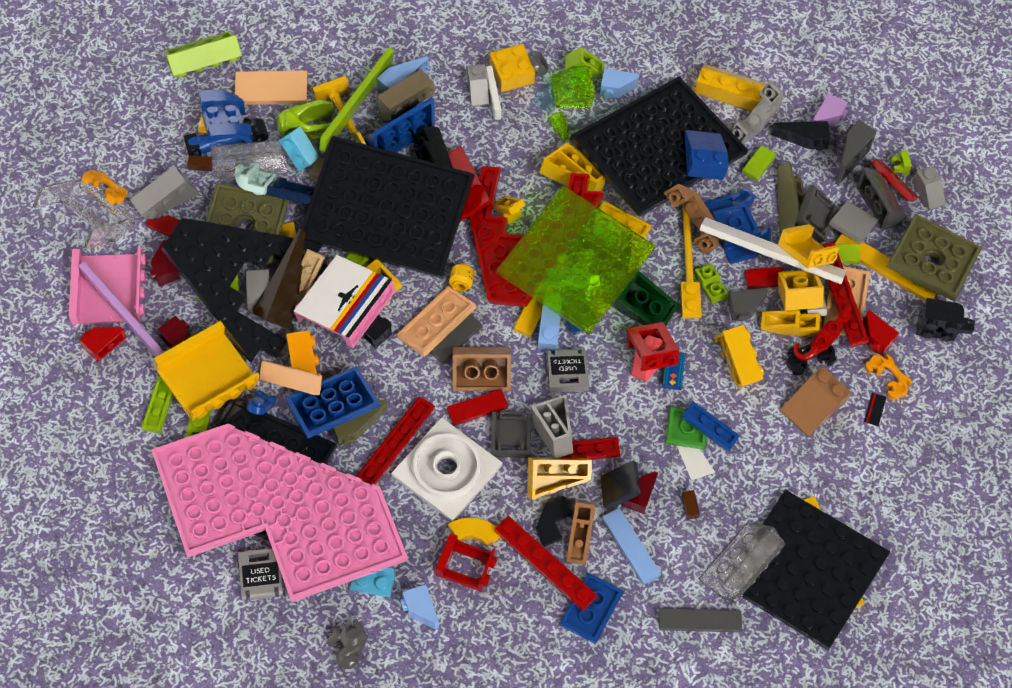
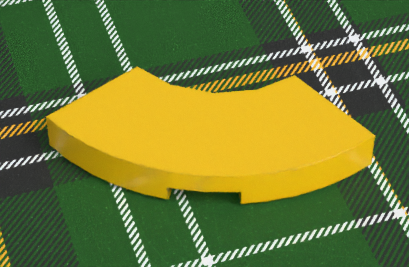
(474, 529)

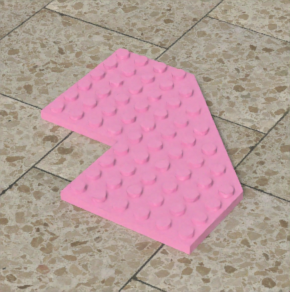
(317, 519)

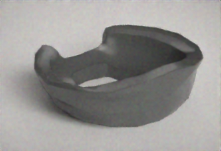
(539, 63)

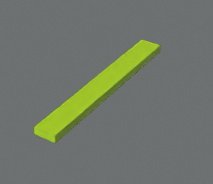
(356, 99)

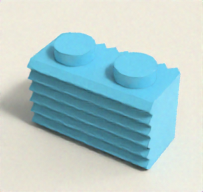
(299, 149)

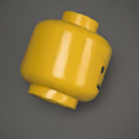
(461, 277)

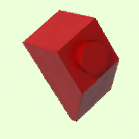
(880, 334)
(102, 340)

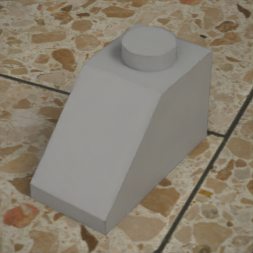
(478, 85)
(929, 187)
(256, 285)

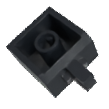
(943, 320)

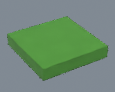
(681, 432)

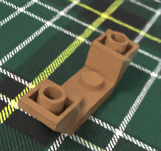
(697, 211)

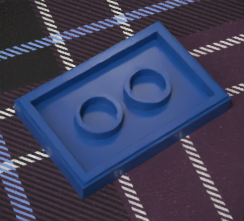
(595, 618)

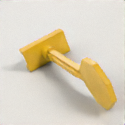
(332, 91)

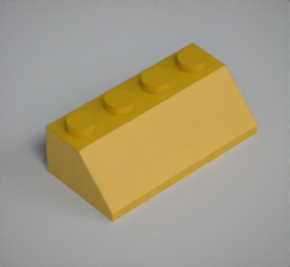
(729, 87)

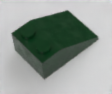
(645, 302)

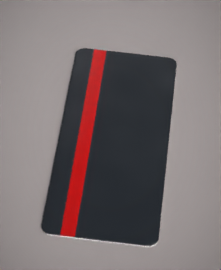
(875, 409)

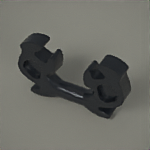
(794, 363)

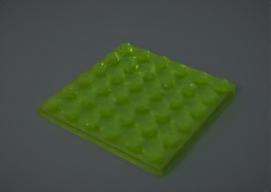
(576, 259)

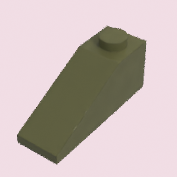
(351, 430)

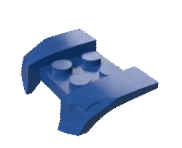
(223, 115)
(735, 212)

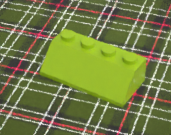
(203, 53)

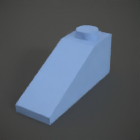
(548, 330)

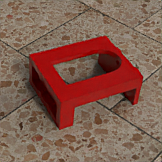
(649, 358)
(453, 545)

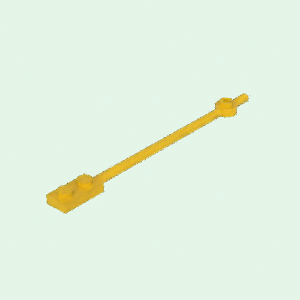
(689, 290)

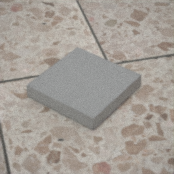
(853, 222)

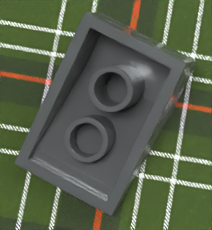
(855, 148)

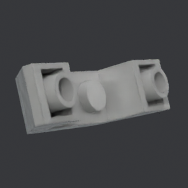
(761, 114)

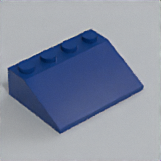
(400, 131)
(339, 401)

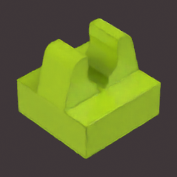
(903, 161)

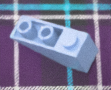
(400, 72)

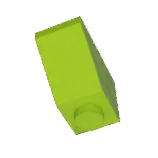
(582, 57)

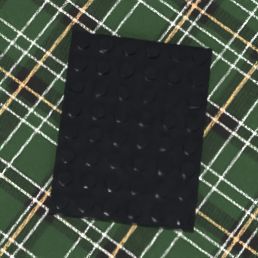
(643, 144)
(387, 206)

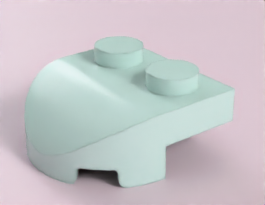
(253, 179)

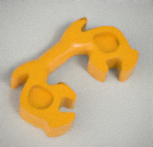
(113, 194)
(899, 388)

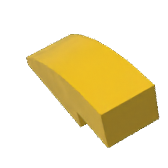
(791, 323)

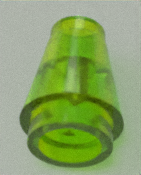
(559, 124)

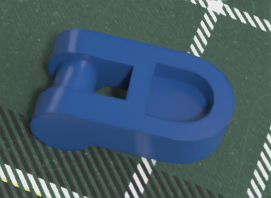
(260, 403)

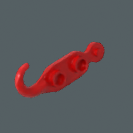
(825, 336)

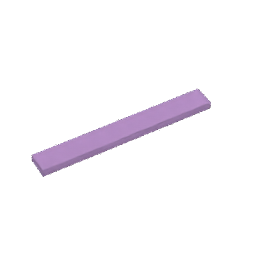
(120, 309)

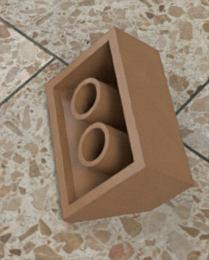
(481, 368)

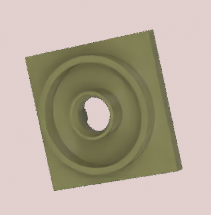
(233, 205)
(949, 249)

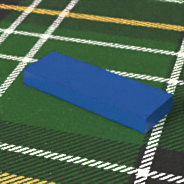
(710, 426)

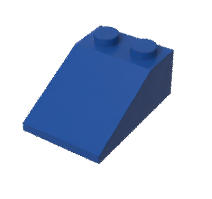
(705, 155)

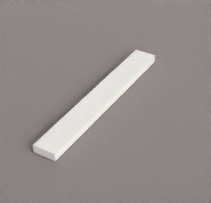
(767, 248)

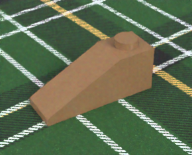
(581, 532)

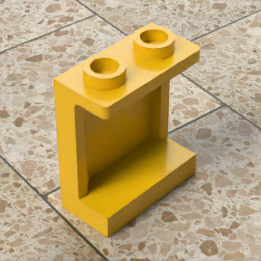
(806, 250)

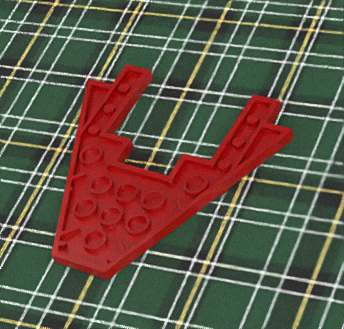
(495, 245)

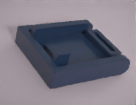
(290, 191)

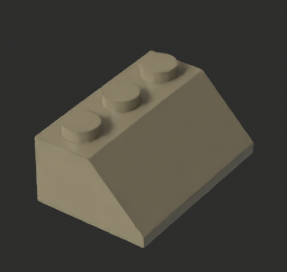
(405, 95)

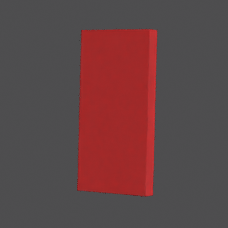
(478, 196)

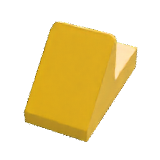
(509, 207)

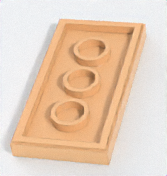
(271, 87)
(858, 283)
(436, 321)

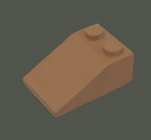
(816, 401)

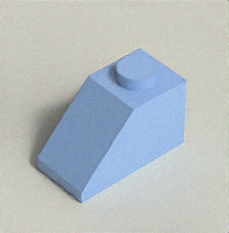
(617, 83)
(419, 606)

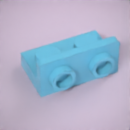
(377, 583)

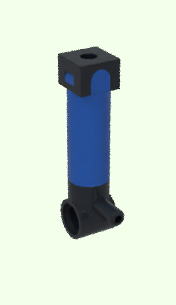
(202, 144)

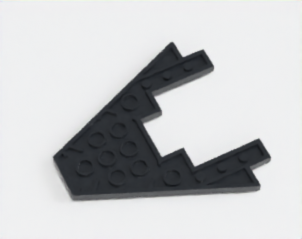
(209, 262)

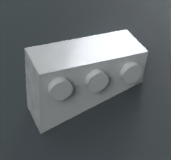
(553, 425)

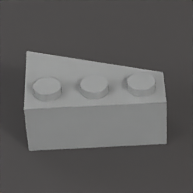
(164, 194)

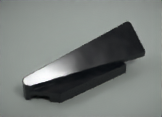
(432, 146)

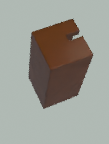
(199, 163)
(690, 504)

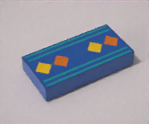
(674, 374)

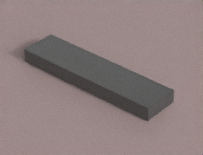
(700, 620)

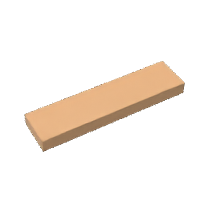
(290, 377)

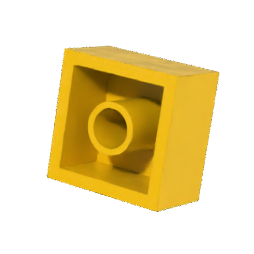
(512, 67)
(800, 290)

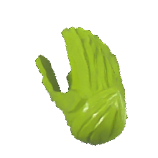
(299, 115)

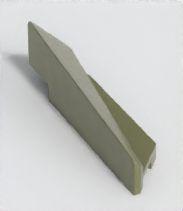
(790, 196)

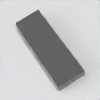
(456, 338)

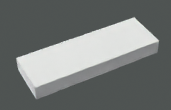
(493, 93)

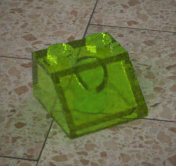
(574, 88)

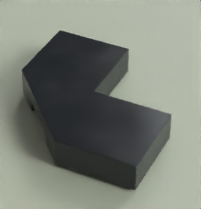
(552, 512)

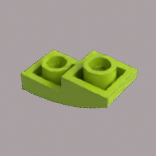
(711, 283)

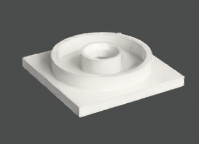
(453, 491)

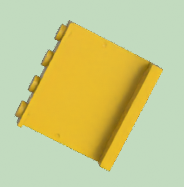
(205, 371)

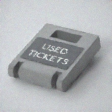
(567, 365)
(259, 576)

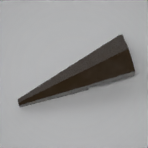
(280, 295)

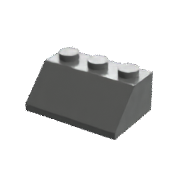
(880, 199)

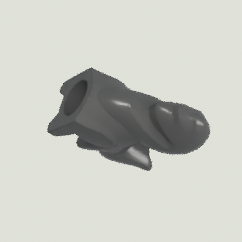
(353, 642)

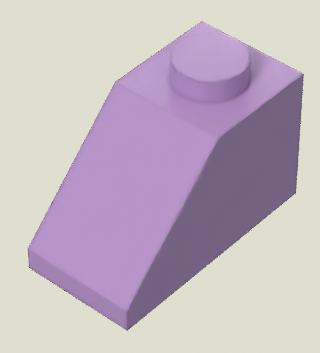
(832, 110)

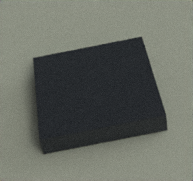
(620, 485)

